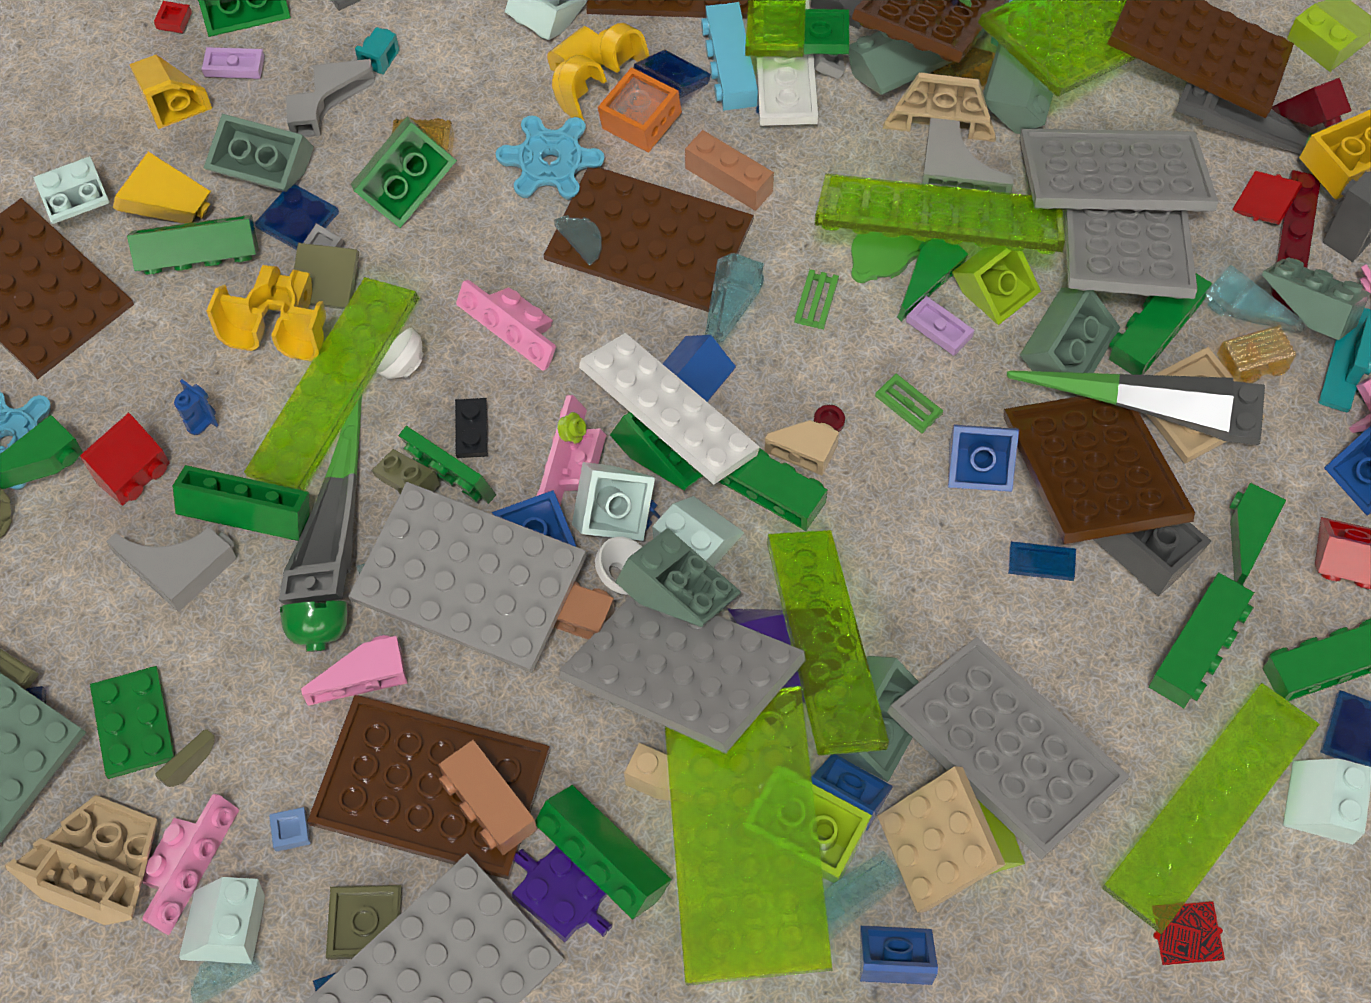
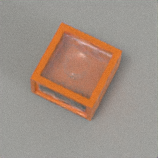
(639, 109)

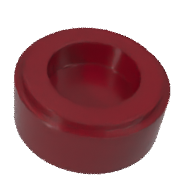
(830, 415)

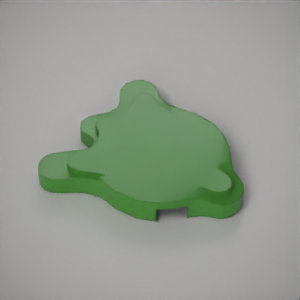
(881, 255)

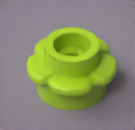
(571, 428)

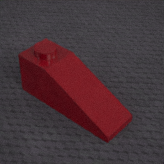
(1317, 105)

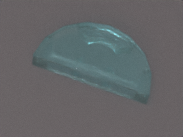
(581, 235)
(219, 976)

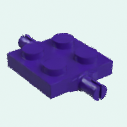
(560, 894)

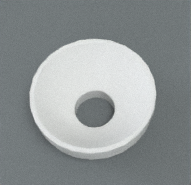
(403, 356)
(614, 553)

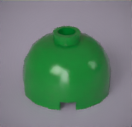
(314, 623)

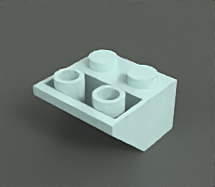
(71, 190)

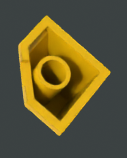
(168, 91)
(162, 193)

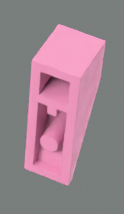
(364, 670)

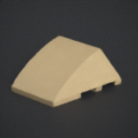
(943, 99)
(91, 861)

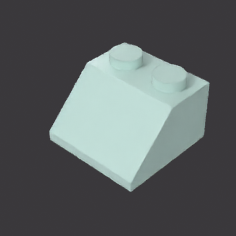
(545, 17)
(612, 501)
(699, 528)
(1328, 798)
(224, 921)

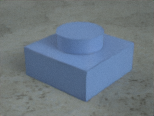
(289, 829)

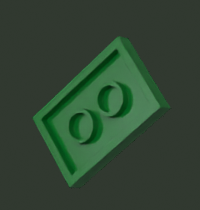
(826, 31)
(448, 467)
(132, 722)

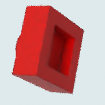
(172, 17)

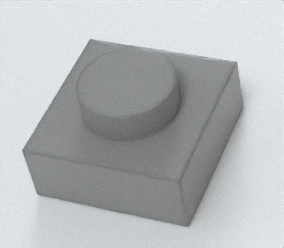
(829, 64)
(323, 237)

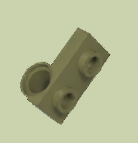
(398, 469)

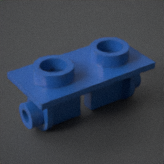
(194, 408)

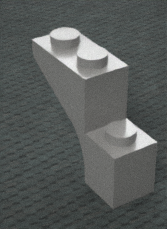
(332, 86)

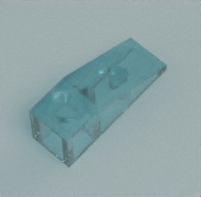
(734, 289)
(1248, 302)
(859, 892)

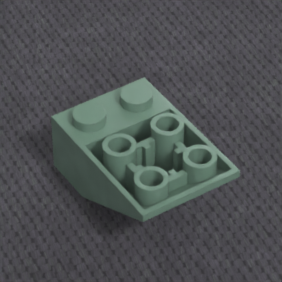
(1317, 297)
(676, 580)

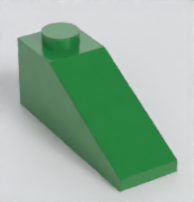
(931, 271)
(653, 453)
(38, 454)
(1250, 526)

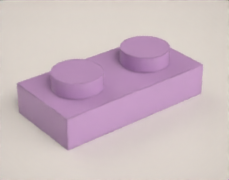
(233, 63)
(940, 326)

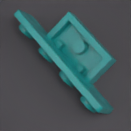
(1347, 365)

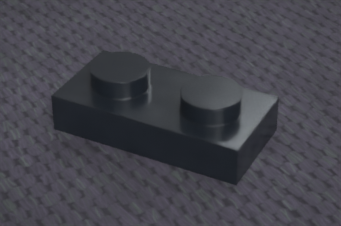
(471, 428)

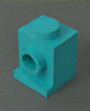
(380, 48)

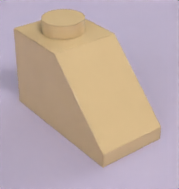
(804, 444)

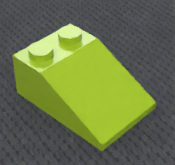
(1331, 31)

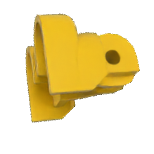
(582, 57)
(240, 320)

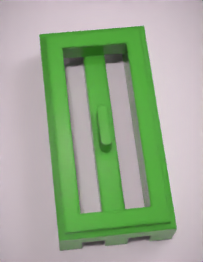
(822, 279)
(921, 426)

